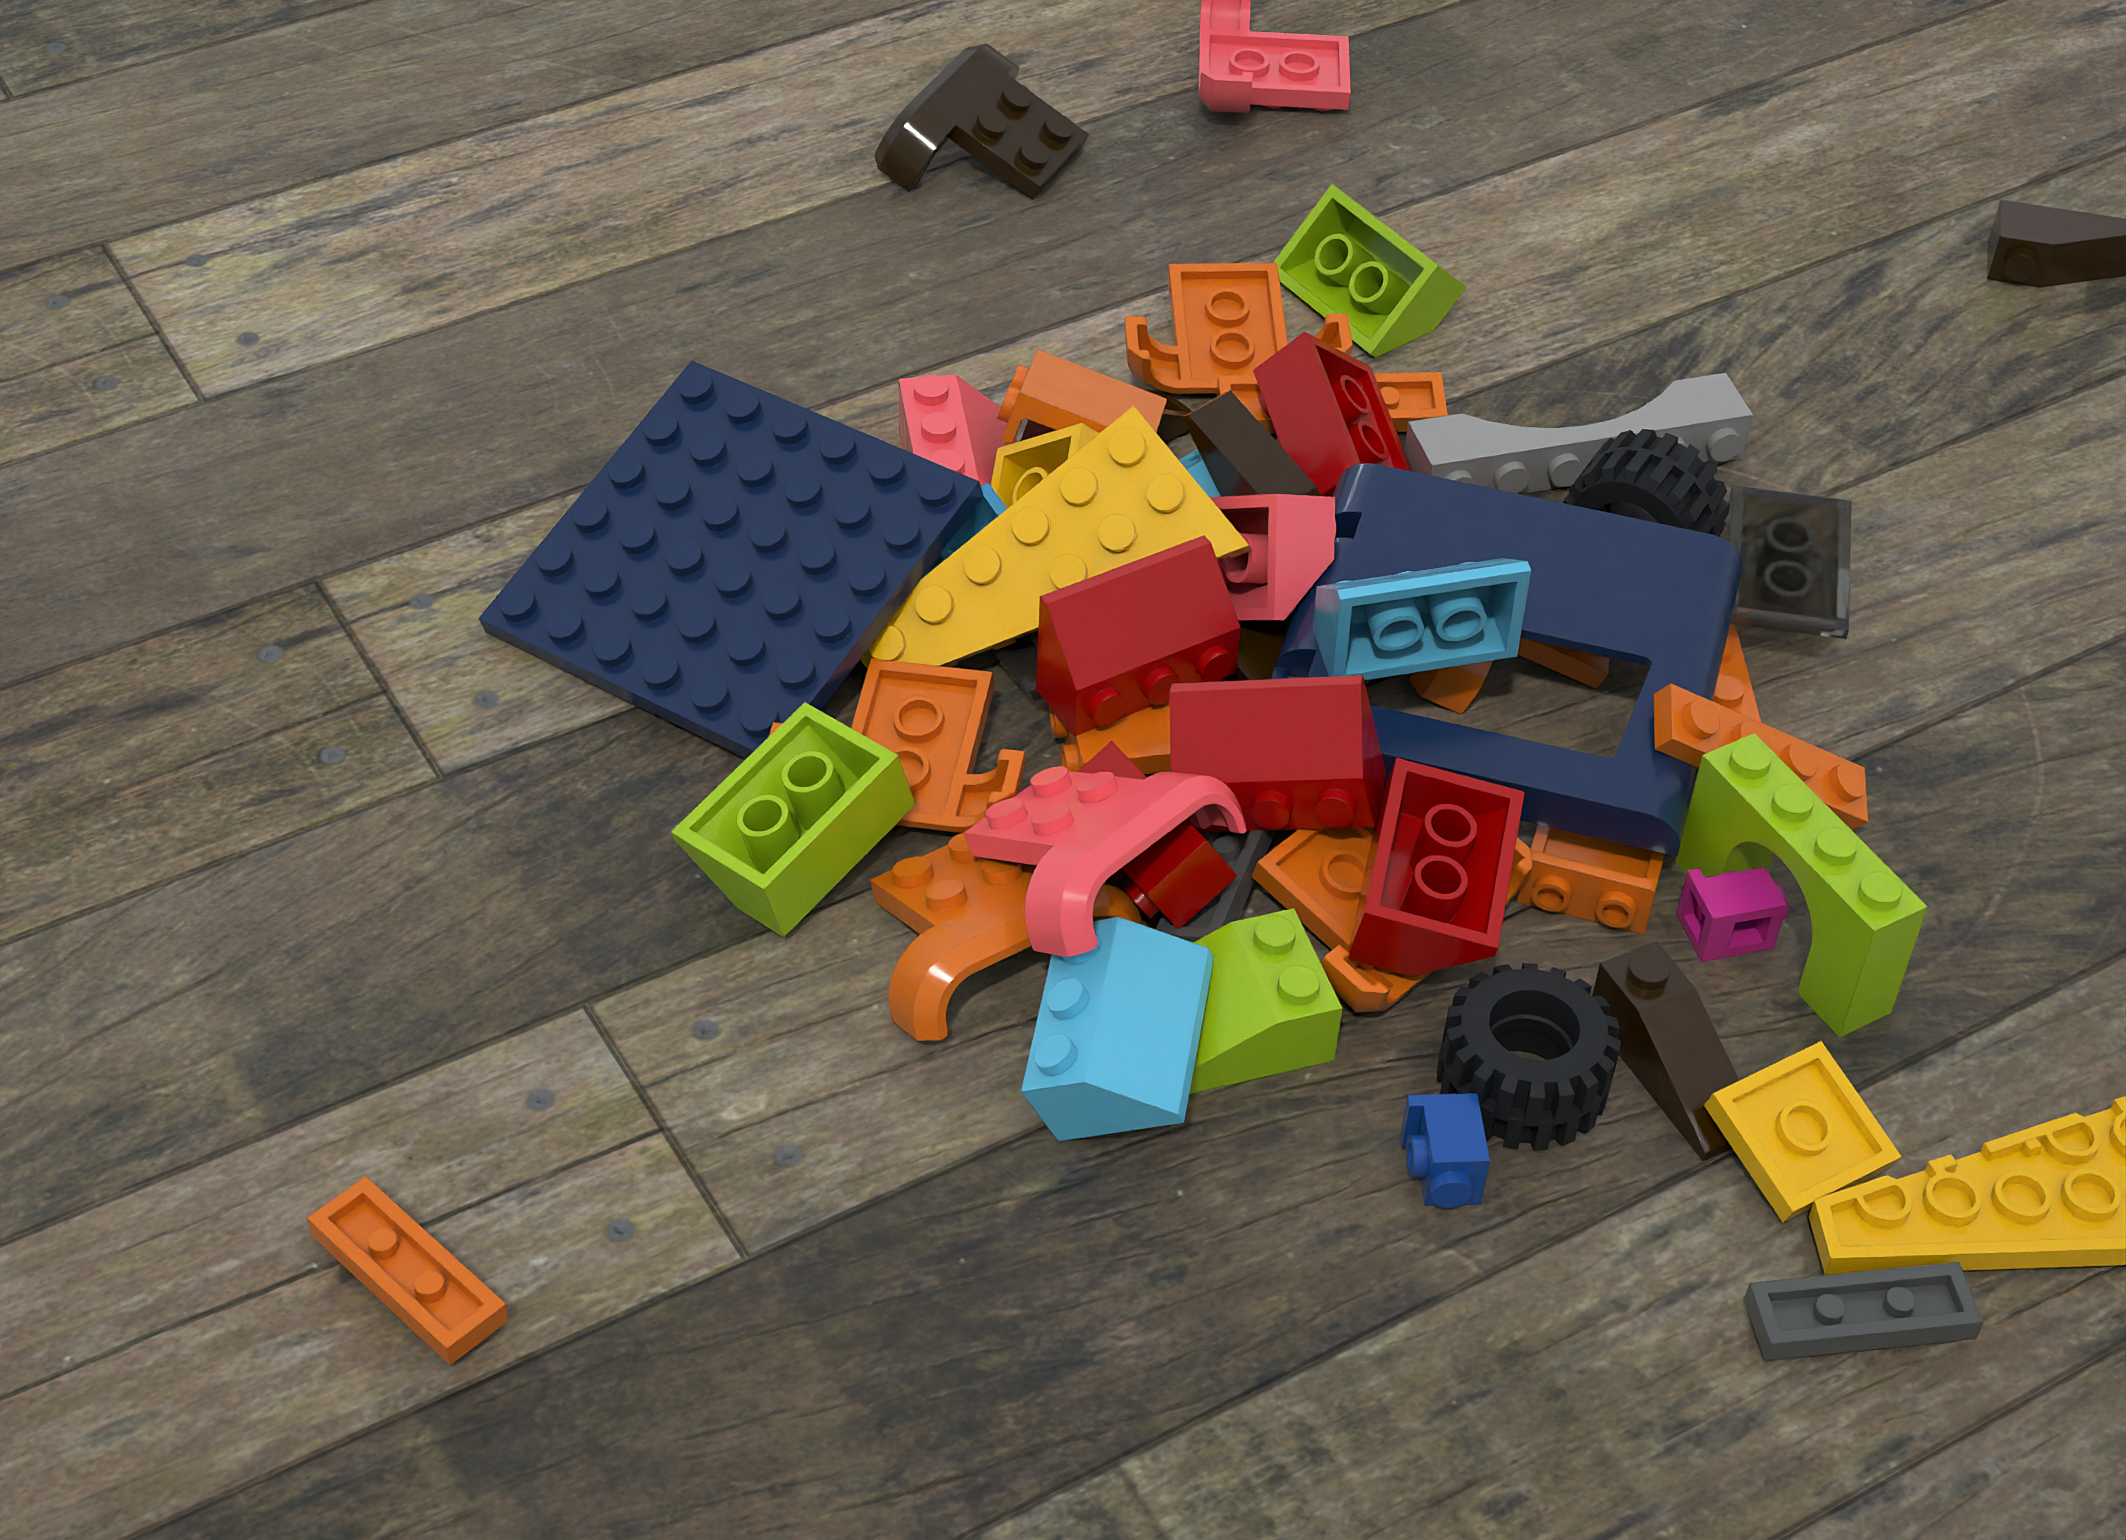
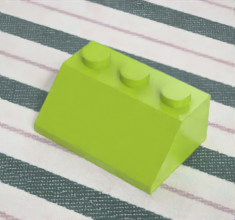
(1363, 268)
(796, 817)

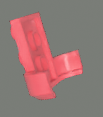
(1267, 67)
(1086, 830)

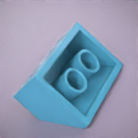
(1422, 619)
(1118, 1032)

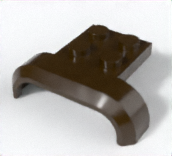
(986, 115)

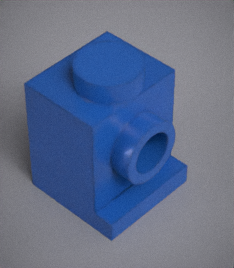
(1446, 1148)

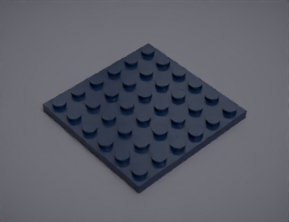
(731, 559)

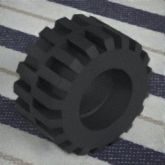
(1653, 476)
(1539, 1016)

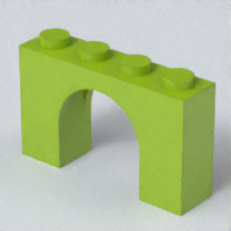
(1859, 909)

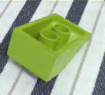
(1264, 1003)

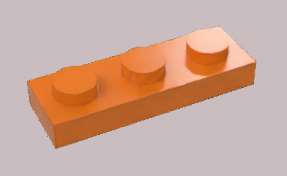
(408, 1270)

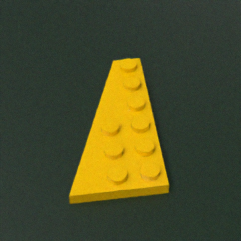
(1090, 515)
(2017, 1204)

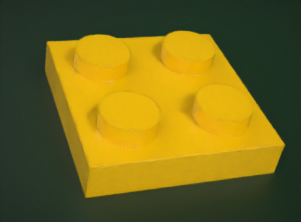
(1801, 1130)

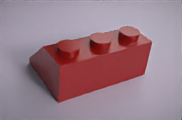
(1327, 411)
(1133, 634)
(1285, 748)
(1436, 871)

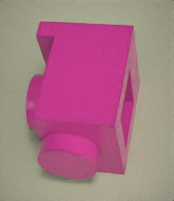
(1731, 912)

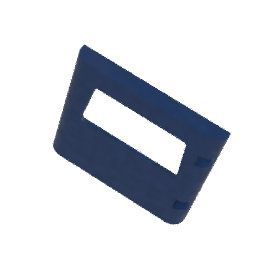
(1593, 588)

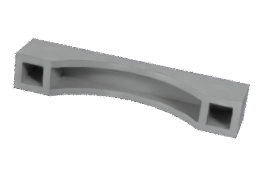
(1535, 459)

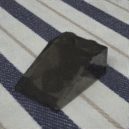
(1792, 561)

